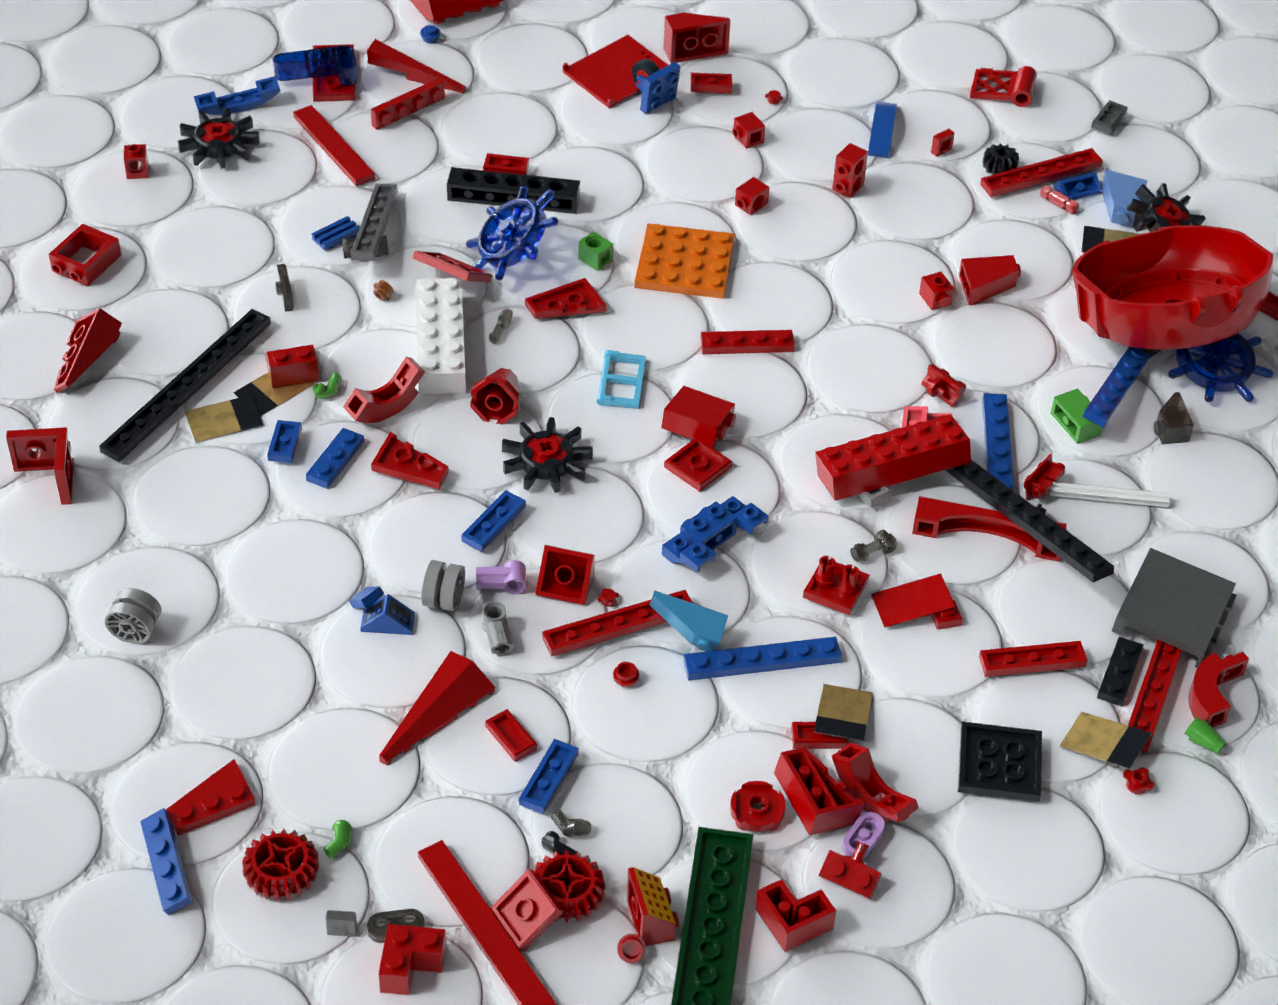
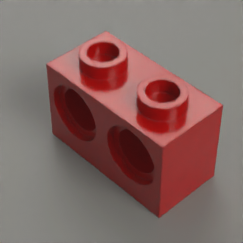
(850, 170)

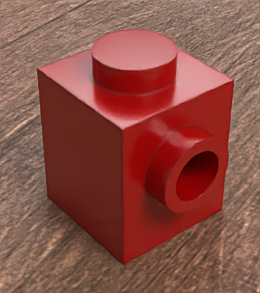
(748, 130)
(936, 290)

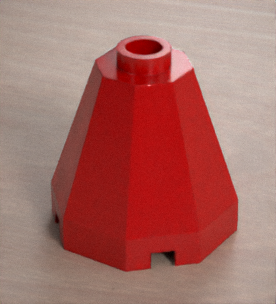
(496, 396)

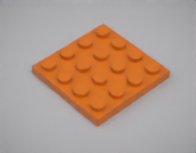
(684, 260)

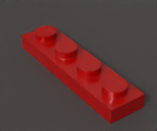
(407, 103)
(747, 342)
(1033, 658)

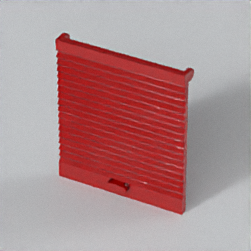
(609, 70)

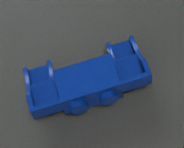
(709, 530)

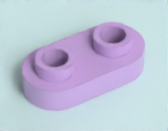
(860, 833)

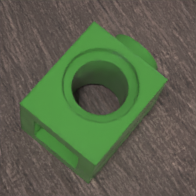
(595, 251)

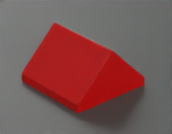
(565, 574)

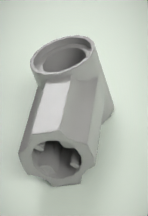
(497, 628)

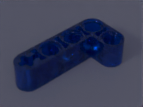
(317, 63)

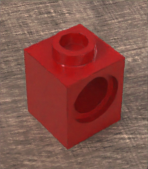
(136, 161)
(752, 195)

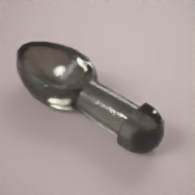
(503, 322)

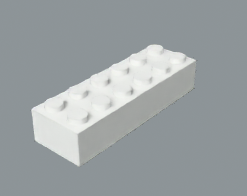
(440, 336)

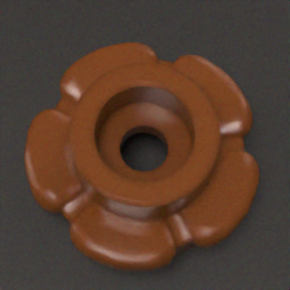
(383, 290)

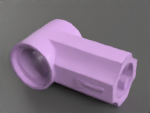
(510, 577)

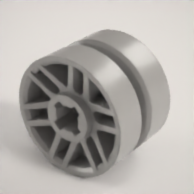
(443, 585)
(133, 616)

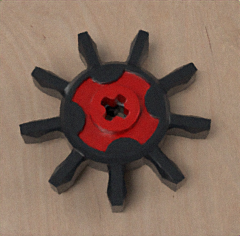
(218, 138)
(1162, 210)
(546, 455)

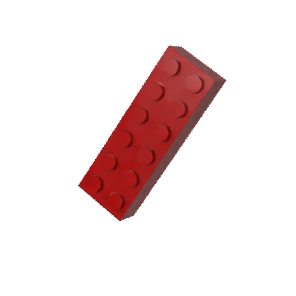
(893, 457)

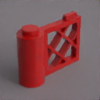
(1019, 87)

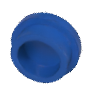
(430, 34)

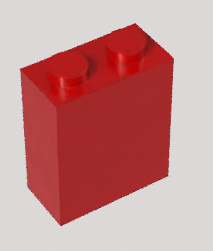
(698, 416)

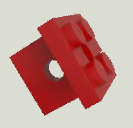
(54, 455)

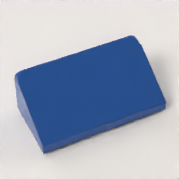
(1079, 186)

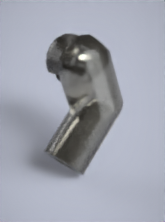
(571, 827)

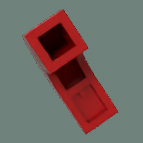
(389, 399)
(1204, 696)
(863, 782)

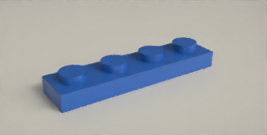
(166, 861)

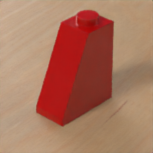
(987, 276)

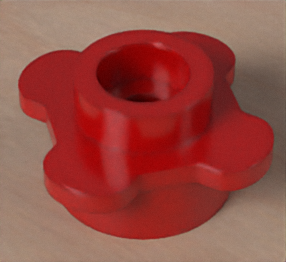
(1138, 786)

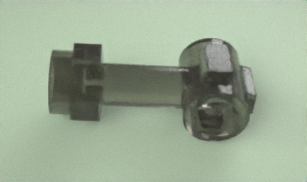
(883, 541)

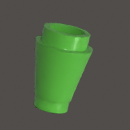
(1204, 735)

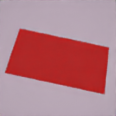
(912, 600)

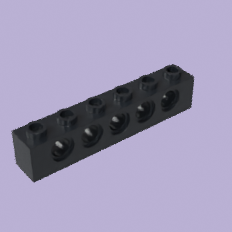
(501, 187)

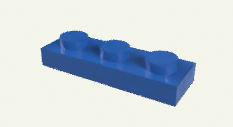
(335, 458)
(493, 520)
(548, 776)

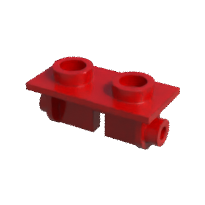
(1043, 477)

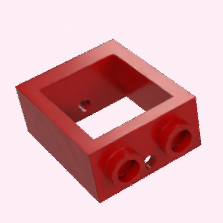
(105, 245)

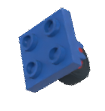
(655, 84)

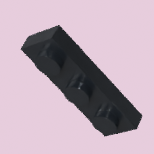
(1120, 671)

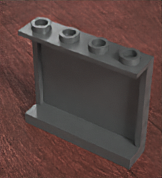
(1176, 604)

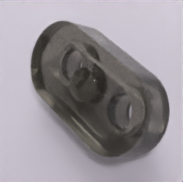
(397, 917)

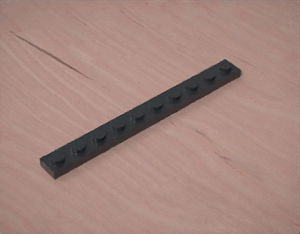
(184, 385)
(1033, 521)

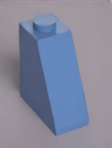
(1118, 193)

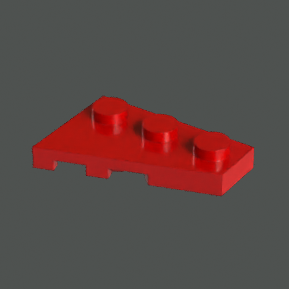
(566, 300)
(406, 463)
(212, 799)

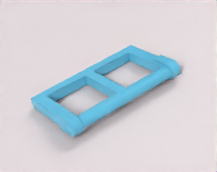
(606, 400)

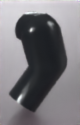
(551, 843)

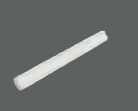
(1110, 494)

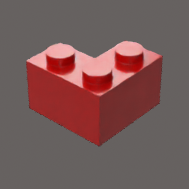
(794, 920)
(410, 950)

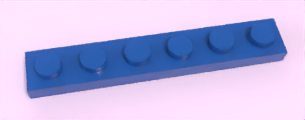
(1116, 386)
(997, 437)
(762, 658)

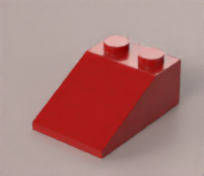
(695, 36)

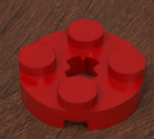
(757, 820)

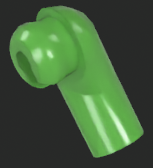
(323, 391)
(342, 840)

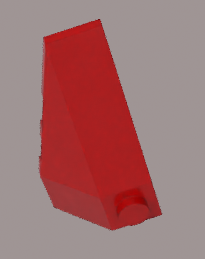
(87, 341)

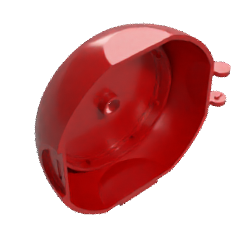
(1173, 286)

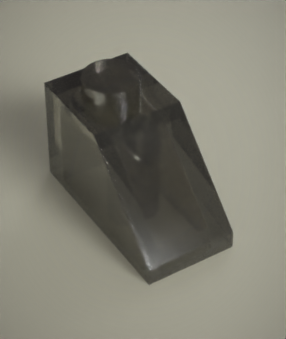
(1174, 422)

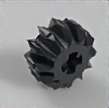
(1000, 158)

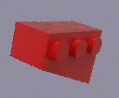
(814, 794)

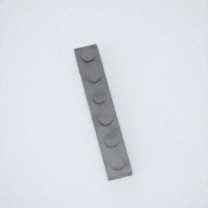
(374, 222)

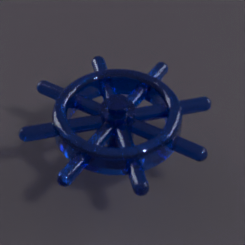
(512, 232)
(1217, 357)

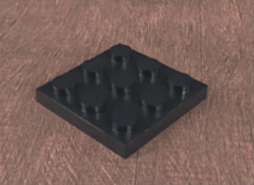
(1000, 761)

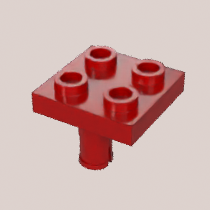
(836, 585)

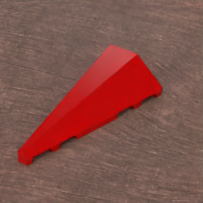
(388, 57)
(451, 690)

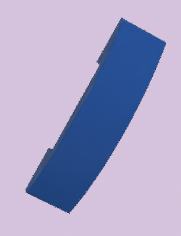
(239, 101)
(882, 129)

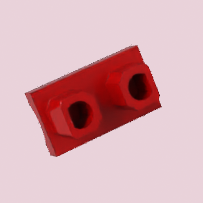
(942, 385)

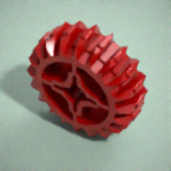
(273, 876)
(584, 883)

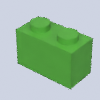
(1068, 411)

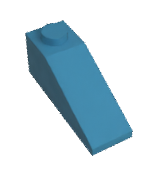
(695, 623)

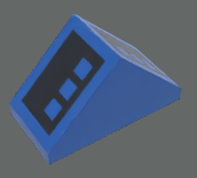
(388, 617)

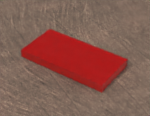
(329, 88)

